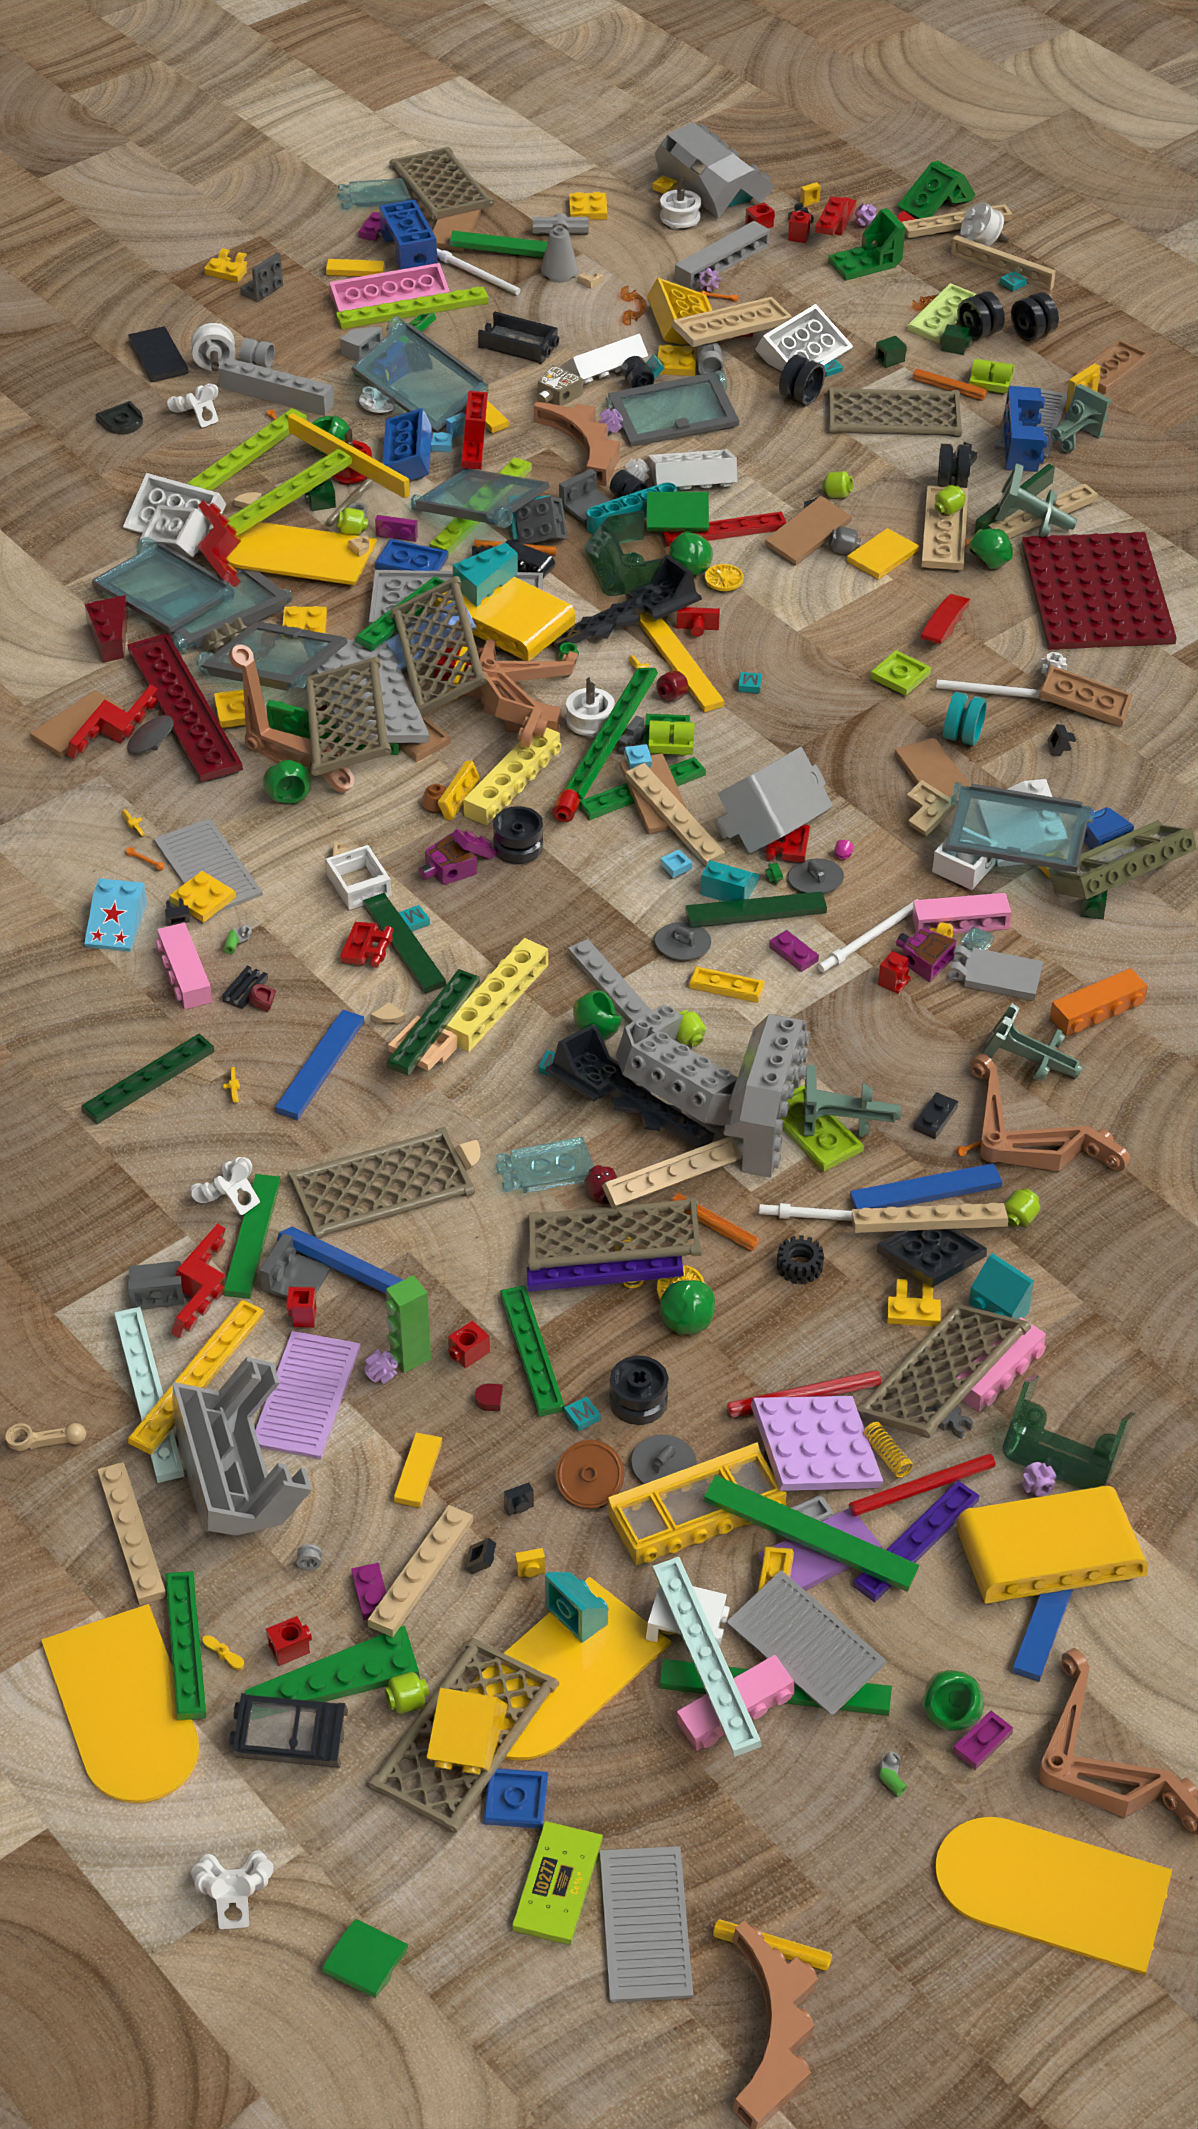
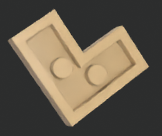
(933, 807)

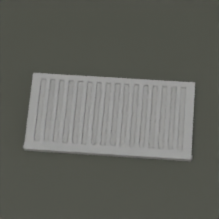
(1050, 417)
(204, 849)
(808, 1641)
(645, 1924)

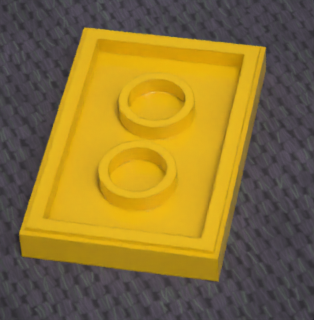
(883, 553)

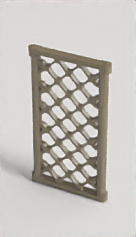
(445, 154)
(885, 424)
(466, 640)
(363, 669)
(380, 1209)
(600, 1216)
(963, 1385)
(454, 1822)

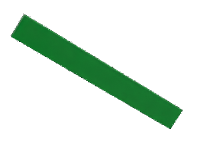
(611, 731)
(811, 1533)
(684, 1677)

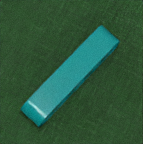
(630, 503)

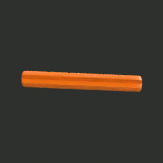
(949, 384)
(722, 1225)

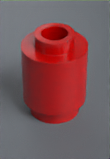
(566, 805)

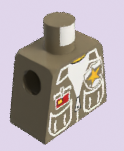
(559, 386)

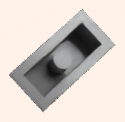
(359, 342)

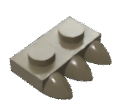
(218, 639)

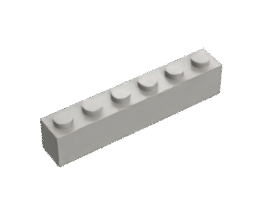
(723, 253)
(276, 386)

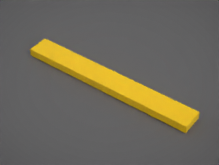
(361, 462)
(681, 661)
(198, 1373)

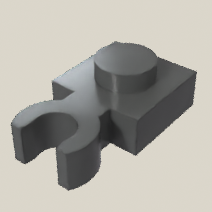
(634, 732)
(953, 1420)

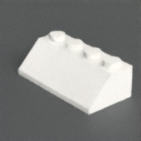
(605, 359)

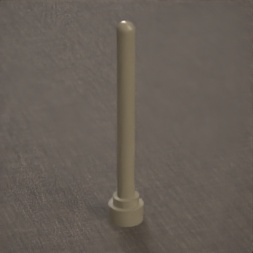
(351, 499)

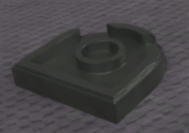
(121, 418)

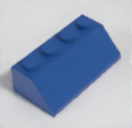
(408, 444)

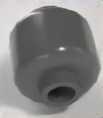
(844, 540)

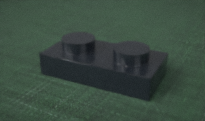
(935, 1115)

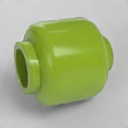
(838, 484)
(950, 500)
(351, 521)
(691, 1029)
(1022, 1207)
(406, 1692)

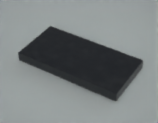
(158, 354)

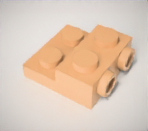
(439, 1051)

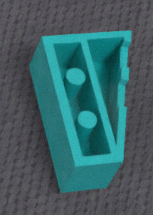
(486, 572)

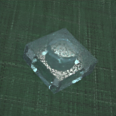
(977, 939)

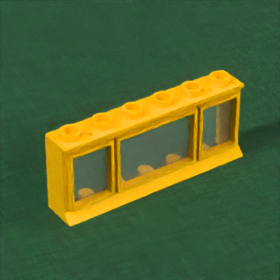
(671, 1510)

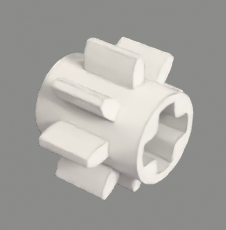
(638, 469)
(1054, 659)

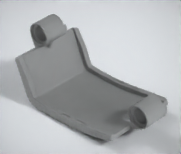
(773, 801)

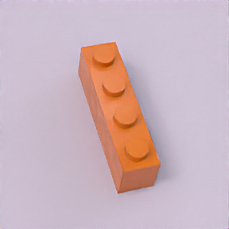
(1098, 1002)

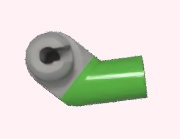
(236, 937)
(889, 1773)

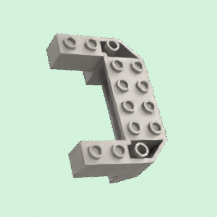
(673, 1070)
(764, 1083)

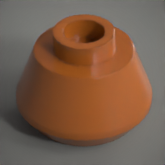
(431, 797)

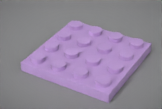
(816, 1443)

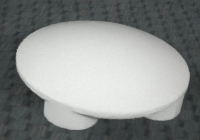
(375, 401)

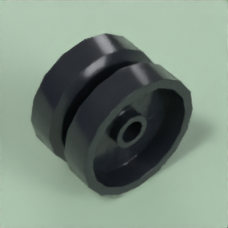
(981, 314)
(1034, 316)
(802, 379)
(954, 467)
(518, 834)
(639, 1390)

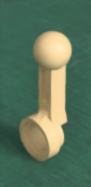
(73, 1434)

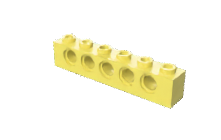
(510, 777)
(498, 993)

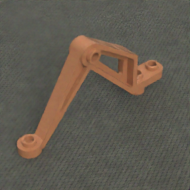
(520, 706)
(263, 739)
(998, 1144)
(1061, 1767)

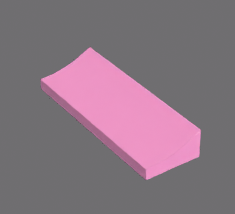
(388, 287)

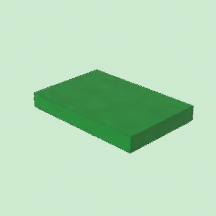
(677, 511)

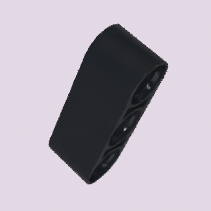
(531, 559)

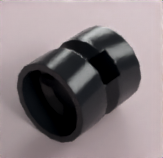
(637, 372)
(625, 483)

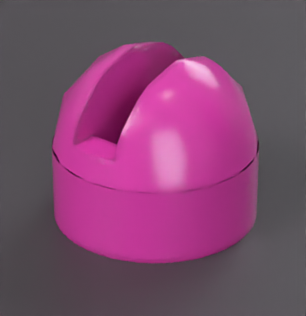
(843, 849)

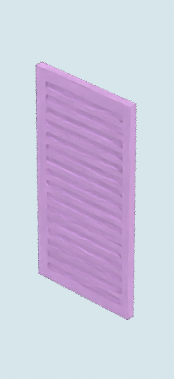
(310, 1391)

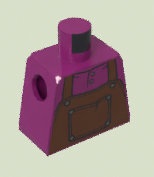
(448, 862)
(927, 952)

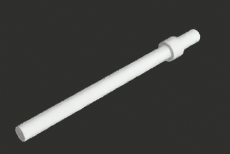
(447, 257)
(991, 689)
(839, 955)
(785, 1211)

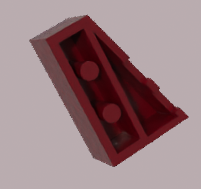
(108, 626)

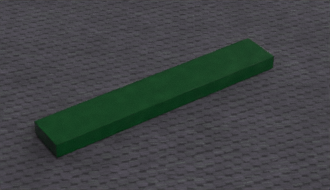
(1033, 485)
(756, 909)
(405, 943)
(433, 1022)
(147, 1078)

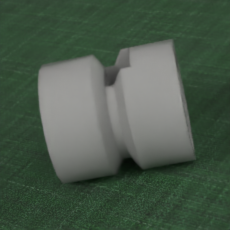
(259, 353)
(709, 358)

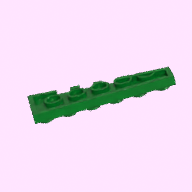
(296, 722)
(345, 1672)

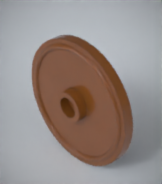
(589, 1474)

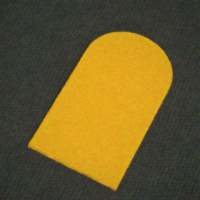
(299, 553)
(586, 1673)
(123, 1706)
(1054, 1890)

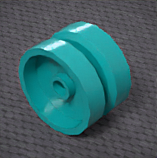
(965, 718)

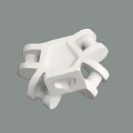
(203, 398)
(234, 1177)
(232, 1885)

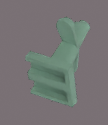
(1085, 413)
(1016, 497)
(1007, 1037)
(828, 1103)

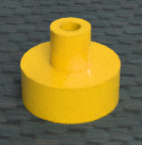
(944, 929)

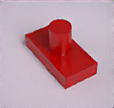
(698, 619)

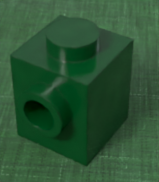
(956, 339)
(890, 351)
(321, 496)
(1094, 906)

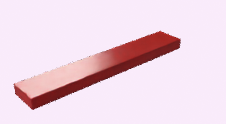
(735, 527)

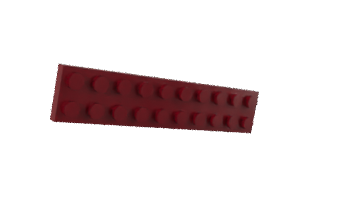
(183, 701)

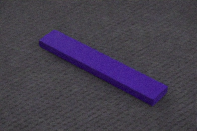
(604, 1273)
(922, 1534)

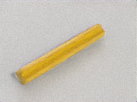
(814, 1957)

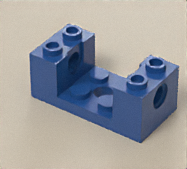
(410, 231)
(1021, 435)

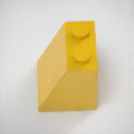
(465, 1730)

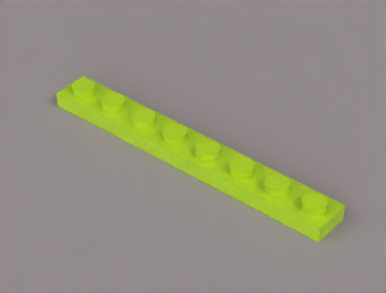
(412, 307)
(245, 453)
(289, 491)
(460, 528)

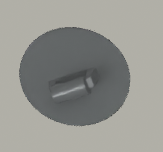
(150, 734)
(816, 876)
(682, 941)
(660, 1457)

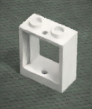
(358, 859)

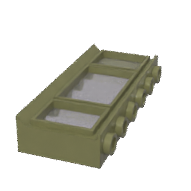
(1123, 859)

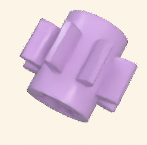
(865, 214)
(704, 276)
(611, 418)
(380, 1366)
(1038, 1479)

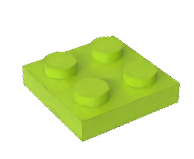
(901, 672)

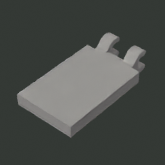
(996, 972)

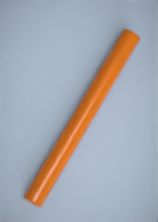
(546, 549)

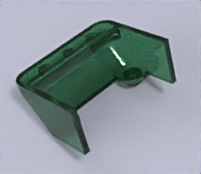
(614, 570)
(1070, 1460)

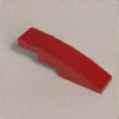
(945, 618)

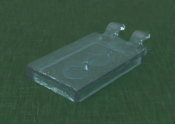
(373, 193)
(545, 1165)

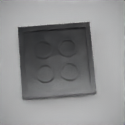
(932, 1253)

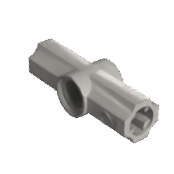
(574, 225)

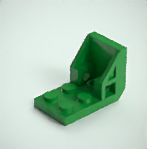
(933, 188)
(875, 257)

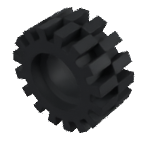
(801, 1248)

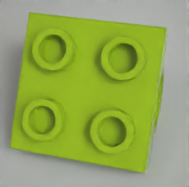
(992, 375)
(671, 737)

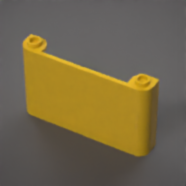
(519, 618)
(1050, 1544)

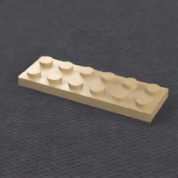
(731, 321)
(943, 535)

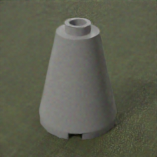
(559, 257)

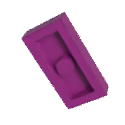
(371, 228)
(396, 528)
(474, 844)
(794, 950)
(369, 1587)
(983, 1740)

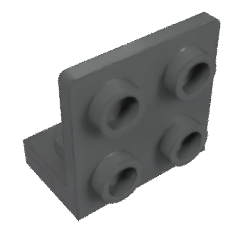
(266, 279)
(581, 493)
(541, 520)
(288, 1269)
(155, 1285)

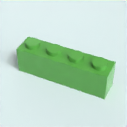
(408, 1323)

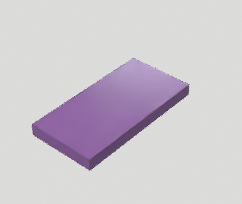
(812, 1567)

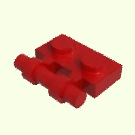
(793, 848)
(360, 942)

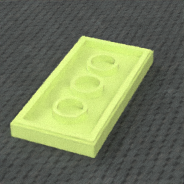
(940, 312)

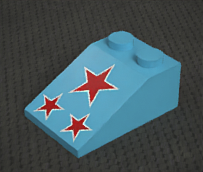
(115, 914)

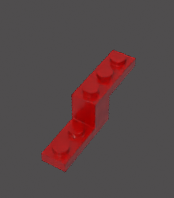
(835, 215)
(474, 430)
(219, 543)
(112, 722)
(200, 1281)

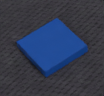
(516, 1798)

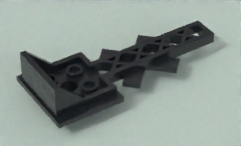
(665, 593)
(587, 1068)

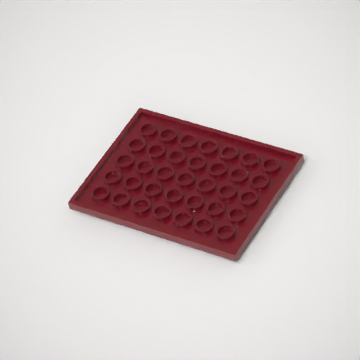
(1098, 590)

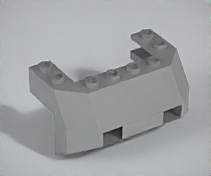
(723, 171)
(225, 1457)

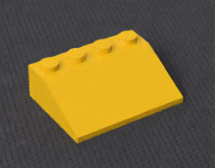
(674, 302)

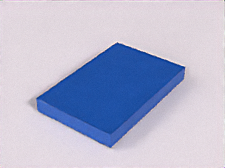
(411, 557)

